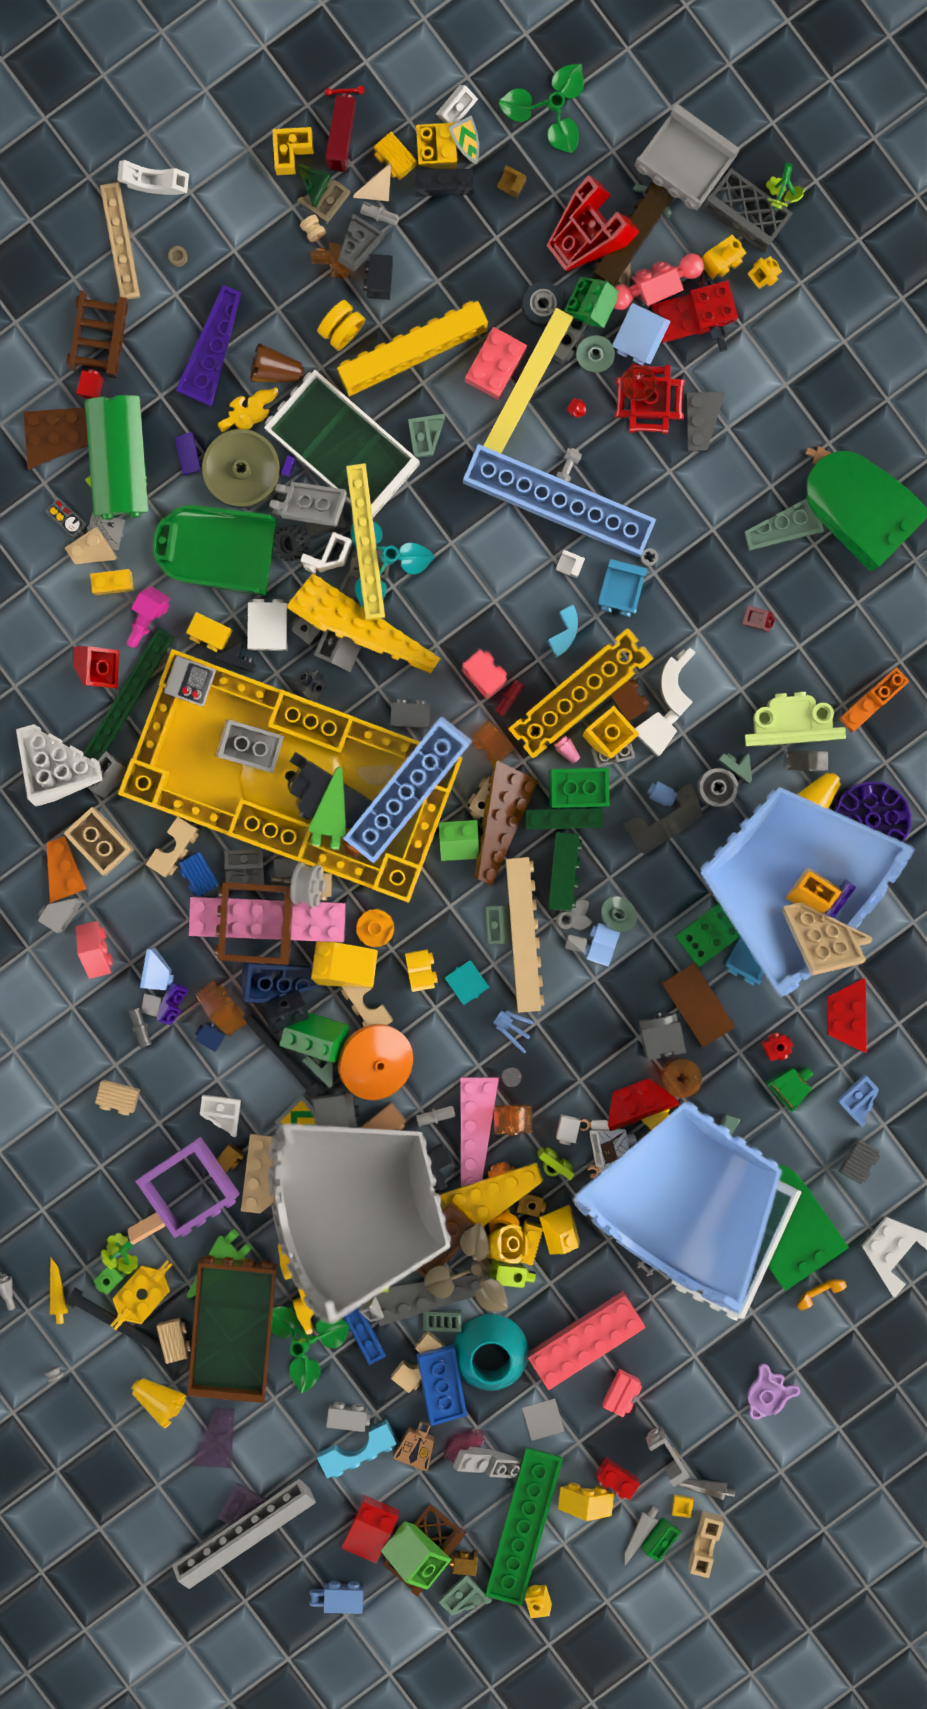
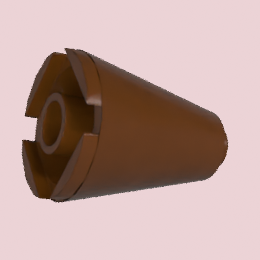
(274, 366)

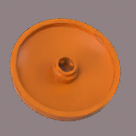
(375, 1061)

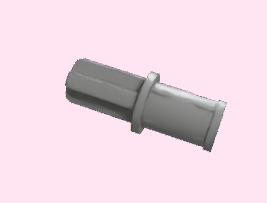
(379, 214)
(435, 1116)

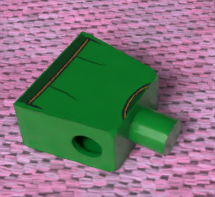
(791, 1086)

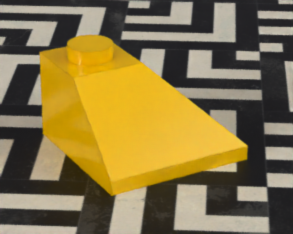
(610, 733)
(560, 1231)

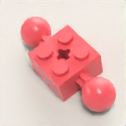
(658, 281)

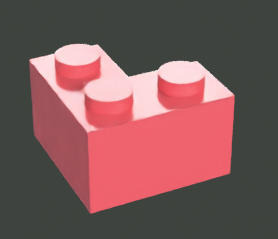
(93, 949)

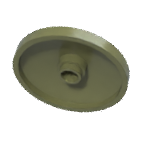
(237, 450)

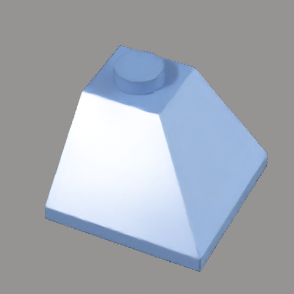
(156, 971)

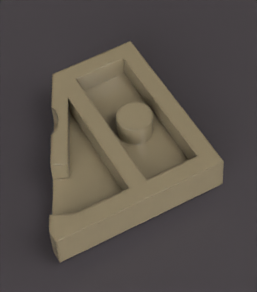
(330, 202)

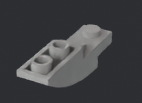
(487, 1461)

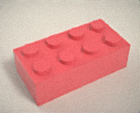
(484, 674)

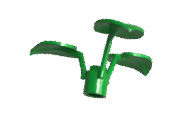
(569, 83)
(304, 1371)

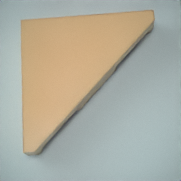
(377, 187)

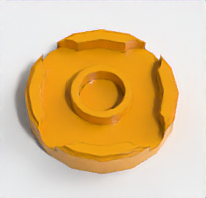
(375, 928)

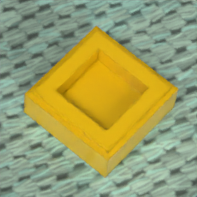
(682, 1506)

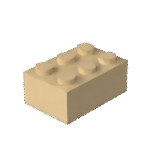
(99, 841)

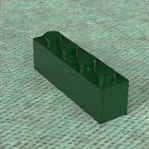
(564, 818)
(563, 872)

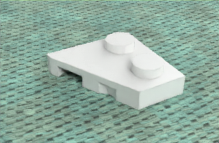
(222, 1112)

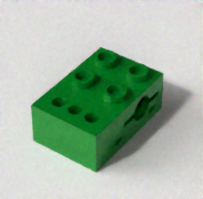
(579, 787)
(707, 935)

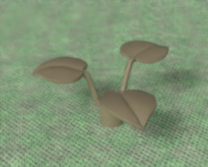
(491, 1294)

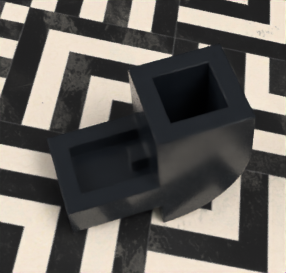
(439, 1159)

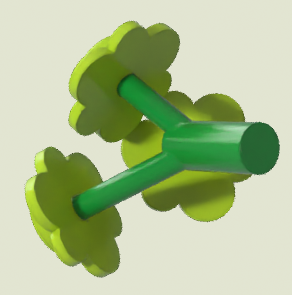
(777, 188)
(119, 1246)

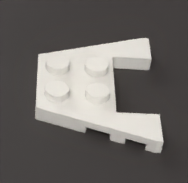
(887, 1247)

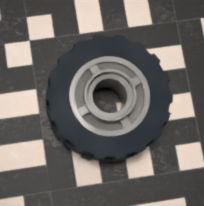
(541, 291)

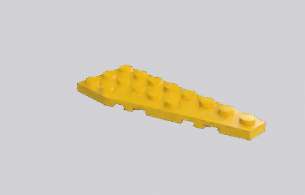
(332, 610)

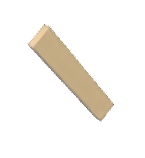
(120, 240)

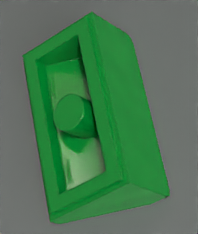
(660, 1539)

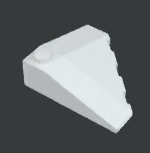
(53, 768)

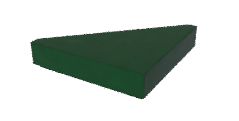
(315, 182)

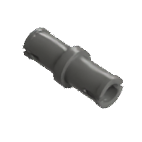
(139, 1027)

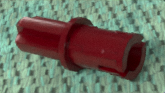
(509, 698)

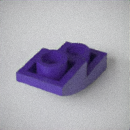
(169, 1006)

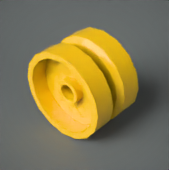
(341, 325)

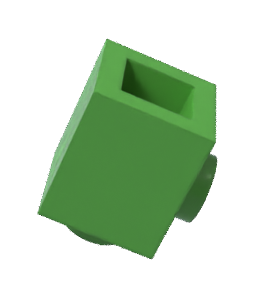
(108, 1279)

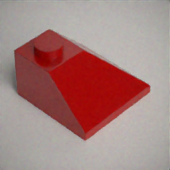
(97, 666)

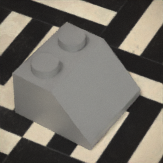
(59, 914)

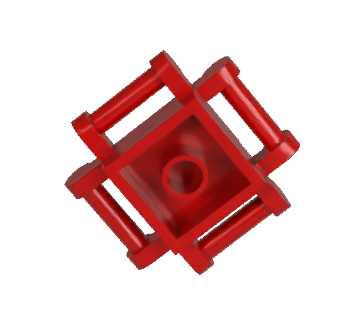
(654, 407)

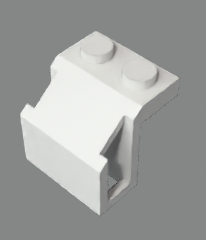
(312, 564)

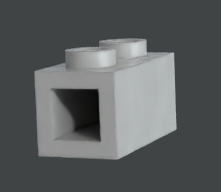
(348, 1417)

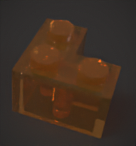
(492, 742)
(221, 1008)

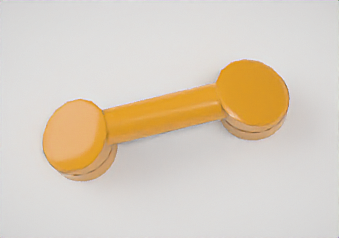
(805, 1302)

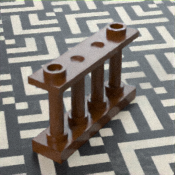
(116, 327)

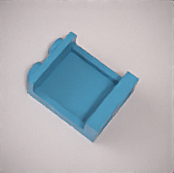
(621, 588)
(743, 962)

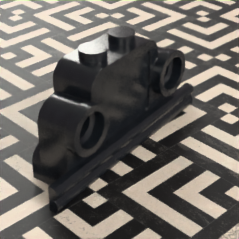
(309, 788)

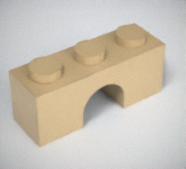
(184, 834)
(371, 1016)
(408, 1375)
(702, 1551)

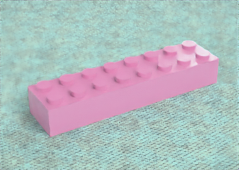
(265, 919)

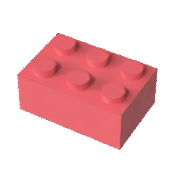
(495, 363)

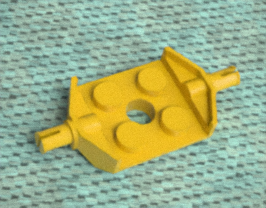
(132, 1308)

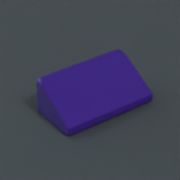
(188, 453)
(847, 889)

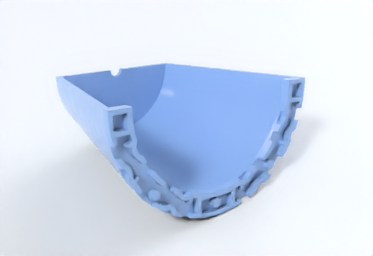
(769, 857)
(692, 1204)

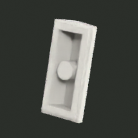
(457, 105)

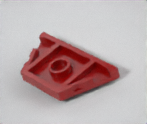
(848, 1015)
(638, 1103)

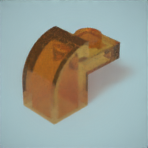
(331, 256)

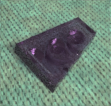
(218, 1440)

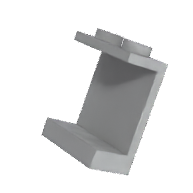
(677, 1472)

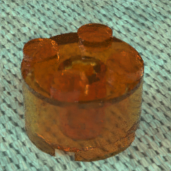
(674, 1086)
(513, 1119)

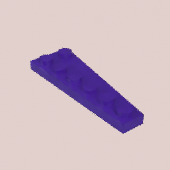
(207, 359)

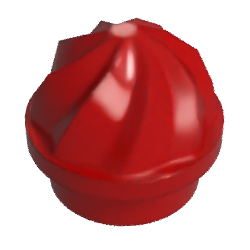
(577, 408)

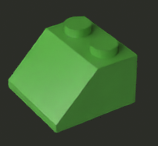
(459, 840)

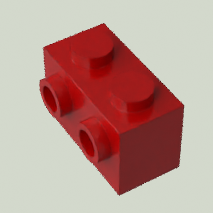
(618, 1479)

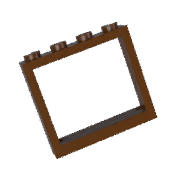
(222, 912)

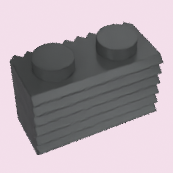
(859, 1160)

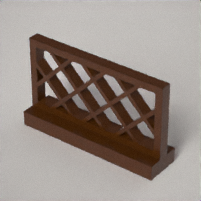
(448, 1546)

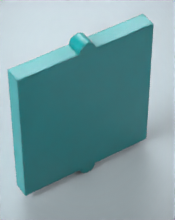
(466, 982)

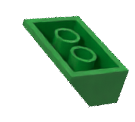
(316, 1037)

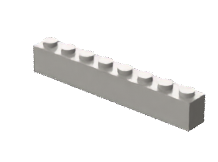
(243, 1534)

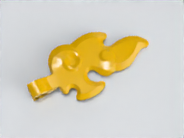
(246, 417)

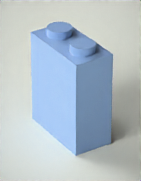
(640, 334)

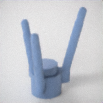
(504, 1021)

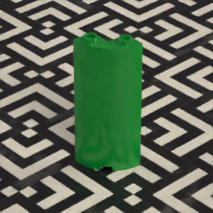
(116, 456)

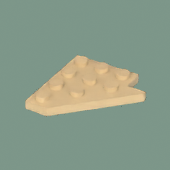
(824, 940)
(256, 1184)

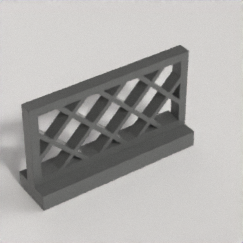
(736, 220)

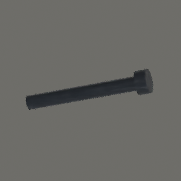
(284, 1057)
(105, 1316)

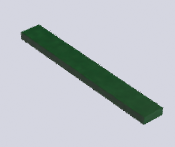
(129, 694)

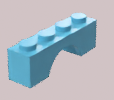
(335, 1460)

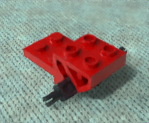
(699, 312)

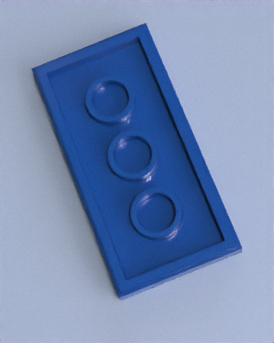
(441, 1385)

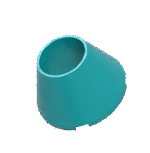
(486, 1330)

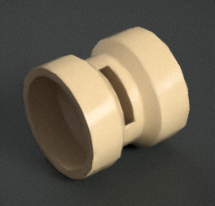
(312, 227)

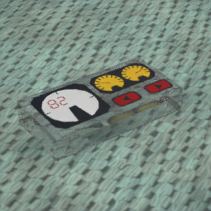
(66, 518)

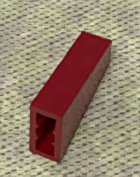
(341, 133)

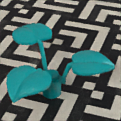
(413, 556)

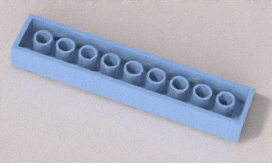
(559, 501)

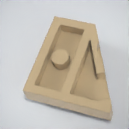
(90, 548)

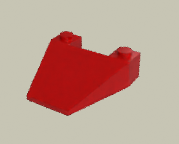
(583, 230)

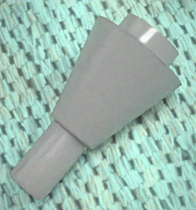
(6, 1291)

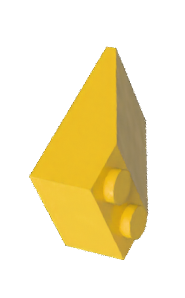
(343, 965)

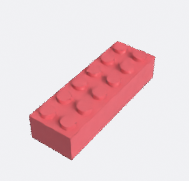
(585, 1340)

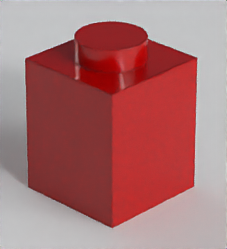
(90, 384)

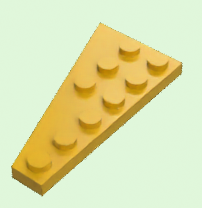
(493, 1195)

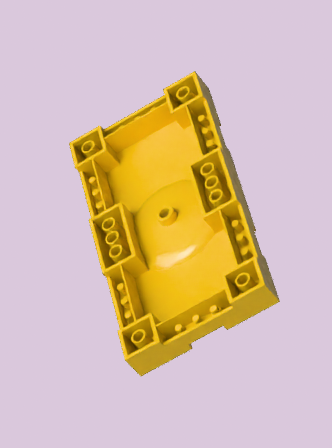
(182, 776)

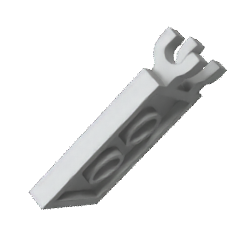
(309, 503)

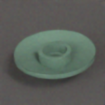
(595, 362)
(623, 909)

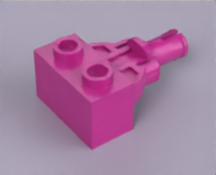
(149, 605)

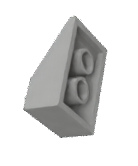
(249, 745)

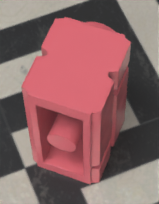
(621, 1393)

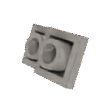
(625, 754)

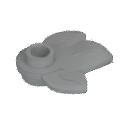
(577, 917)

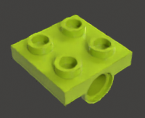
(561, 1166)

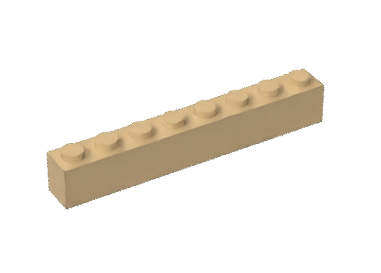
(523, 934)

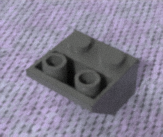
(337, 650)

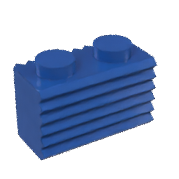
(198, 874)

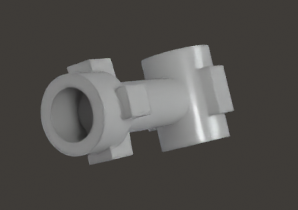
(572, 457)

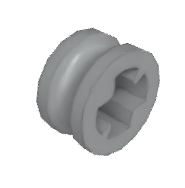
(652, 552)
(53, 1374)

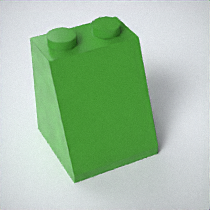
(415, 1556)

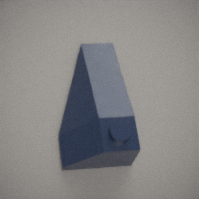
(270, 981)

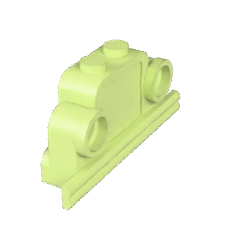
(793, 721)

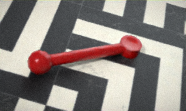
(360, 90)

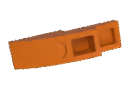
(873, 699)

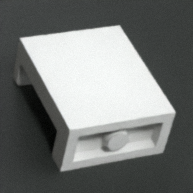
(267, 625)

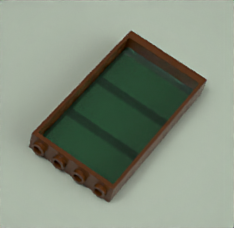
(232, 1329)

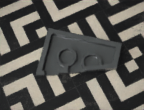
(359, 243)
(701, 418)

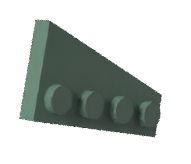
(785, 526)

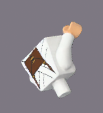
(607, 1145)

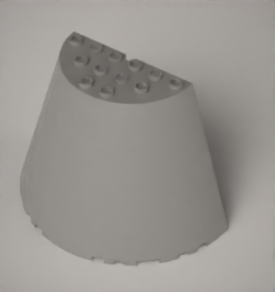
(353, 1211)

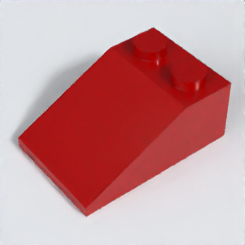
(370, 1529)

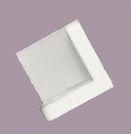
(570, 564)

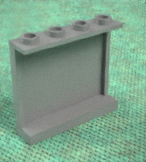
(686, 157)

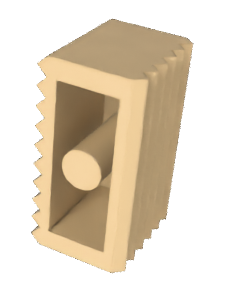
(117, 1097)
(173, 1340)

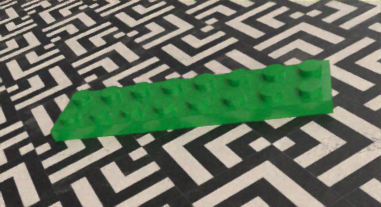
(523, 1526)

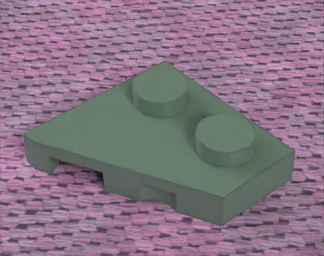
(425, 434)
(463, 1596)

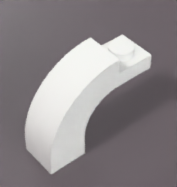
(153, 181)
(669, 686)

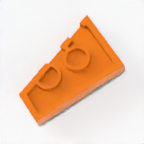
(62, 870)

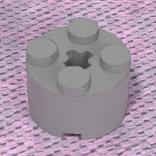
(727, 790)

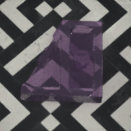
(240, 1504)

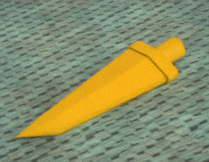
(57, 1297)

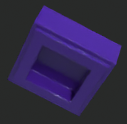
(288, 467)

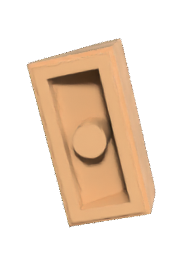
(145, 1228)

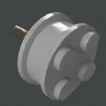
(305, 884)

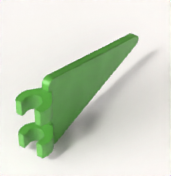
(330, 813)
(224, 1248)

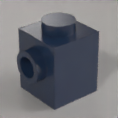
(210, 1036)

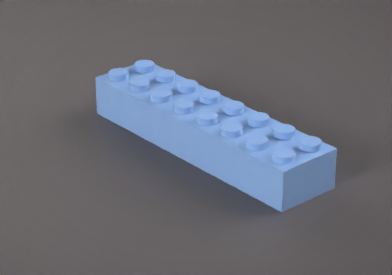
(407, 789)

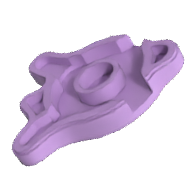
(768, 1394)

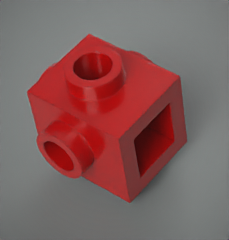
(770, 1046)

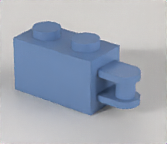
(339, 1597)

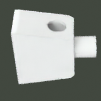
(657, 731)

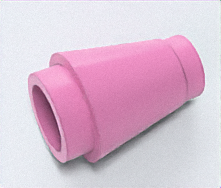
(567, 749)

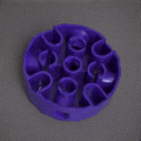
(879, 802)

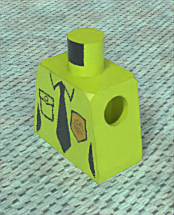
(511, 1274)

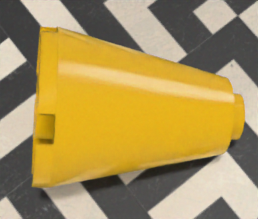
(822, 790)
(508, 1244)
(158, 1400)

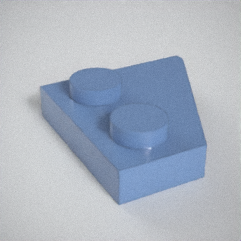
(859, 1099)

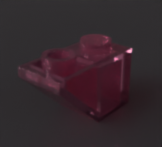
(463, 1442)

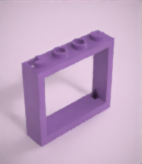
(214, 1169)

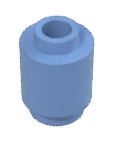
(662, 793)

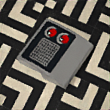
(189, 681)

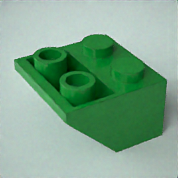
(592, 301)

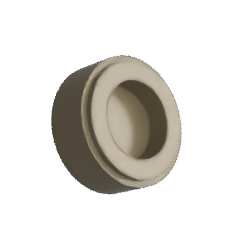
(177, 256)

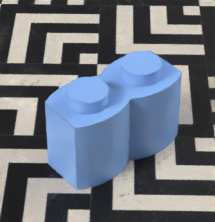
(602, 944)

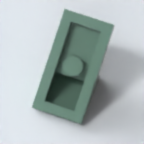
(742, 770)
(324, 1073)

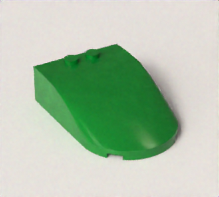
(863, 506)
(216, 548)
(808, 1237)

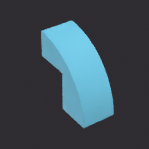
(562, 641)

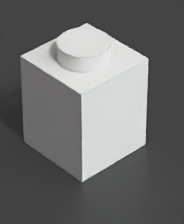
(568, 1129)

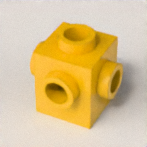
(765, 272)

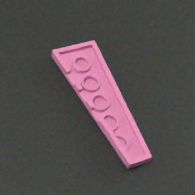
(477, 1110)

